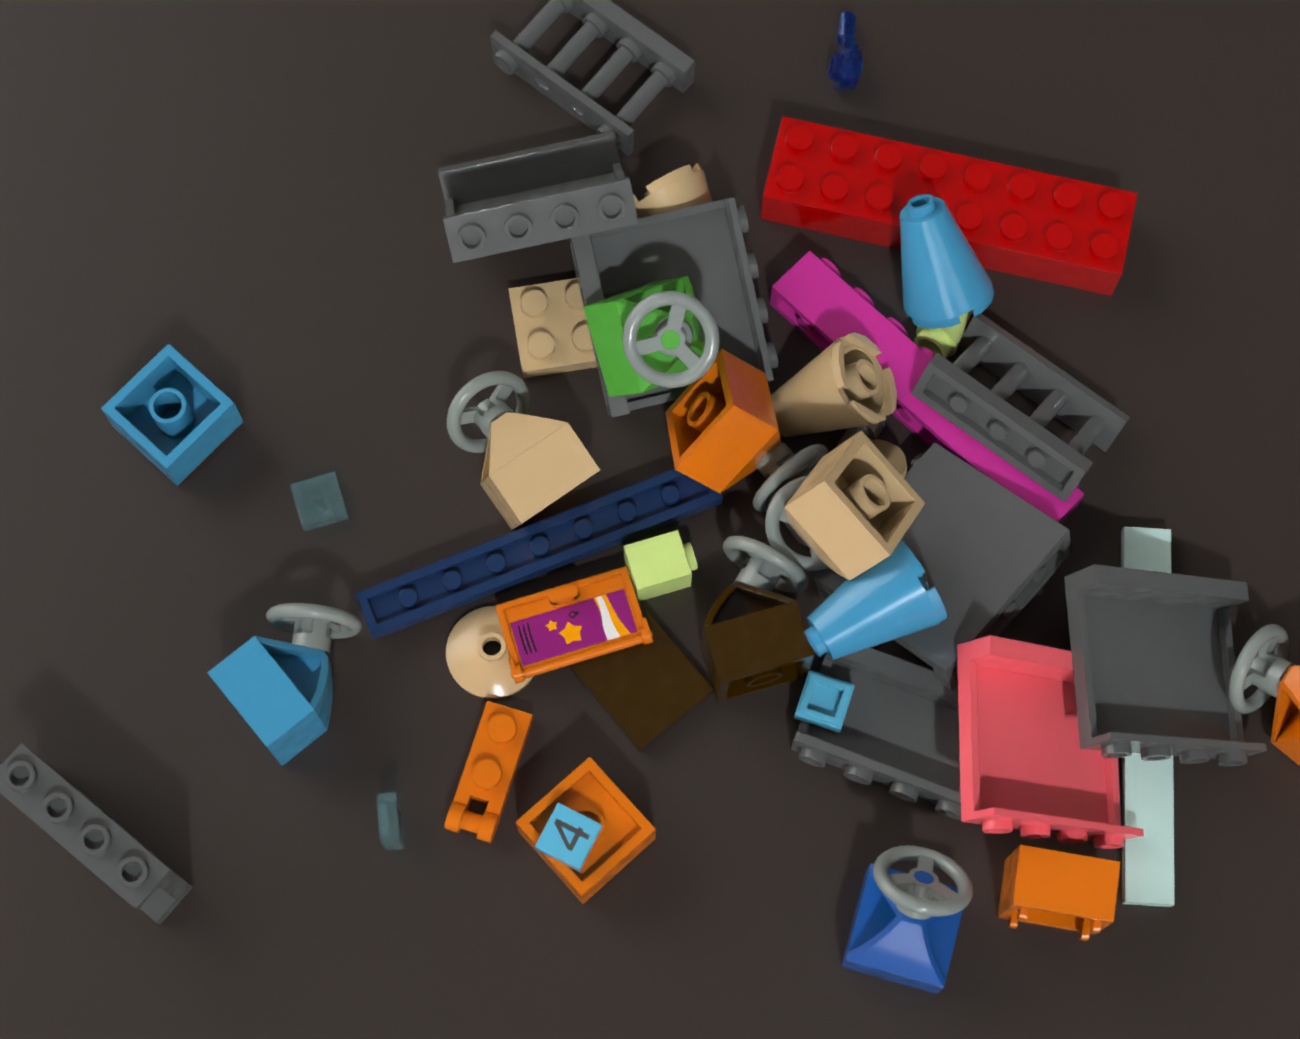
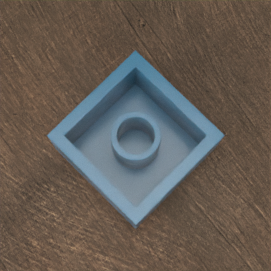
(172, 414)

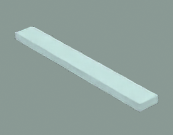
(1148, 784)

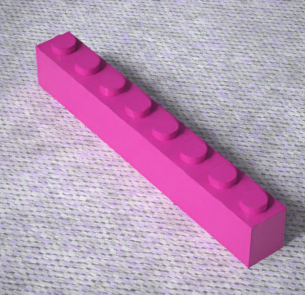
(827, 308)

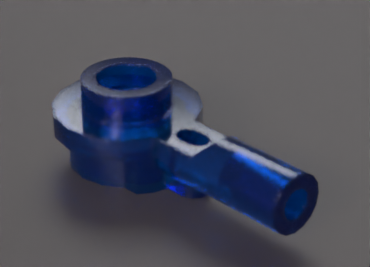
(847, 65)

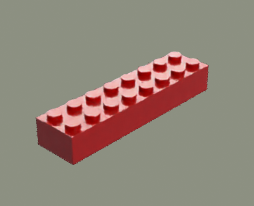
(1009, 214)

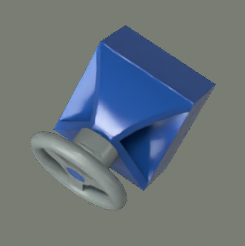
(908, 920)

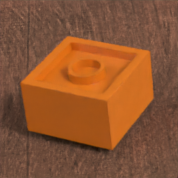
(598, 798)
(1059, 890)

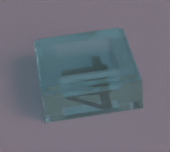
(319, 501)
(390, 821)

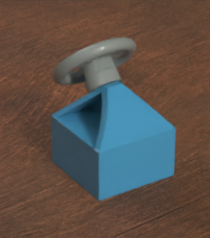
(286, 686)

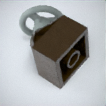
(752, 634)

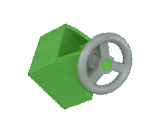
(653, 337)

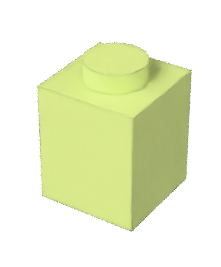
(659, 565)

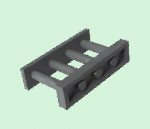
(634, 44)
(1003, 427)

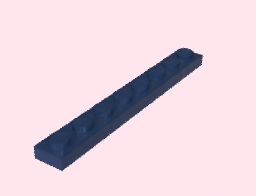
(532, 551)

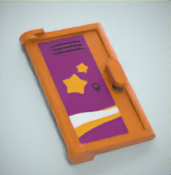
(574, 630)

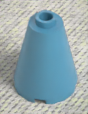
(939, 266)
(876, 607)

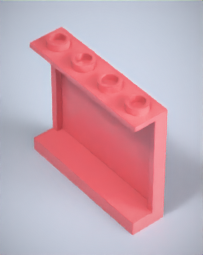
(1024, 748)

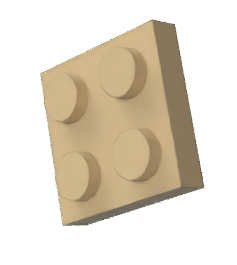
(551, 328)

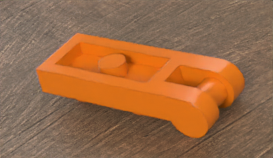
(489, 770)

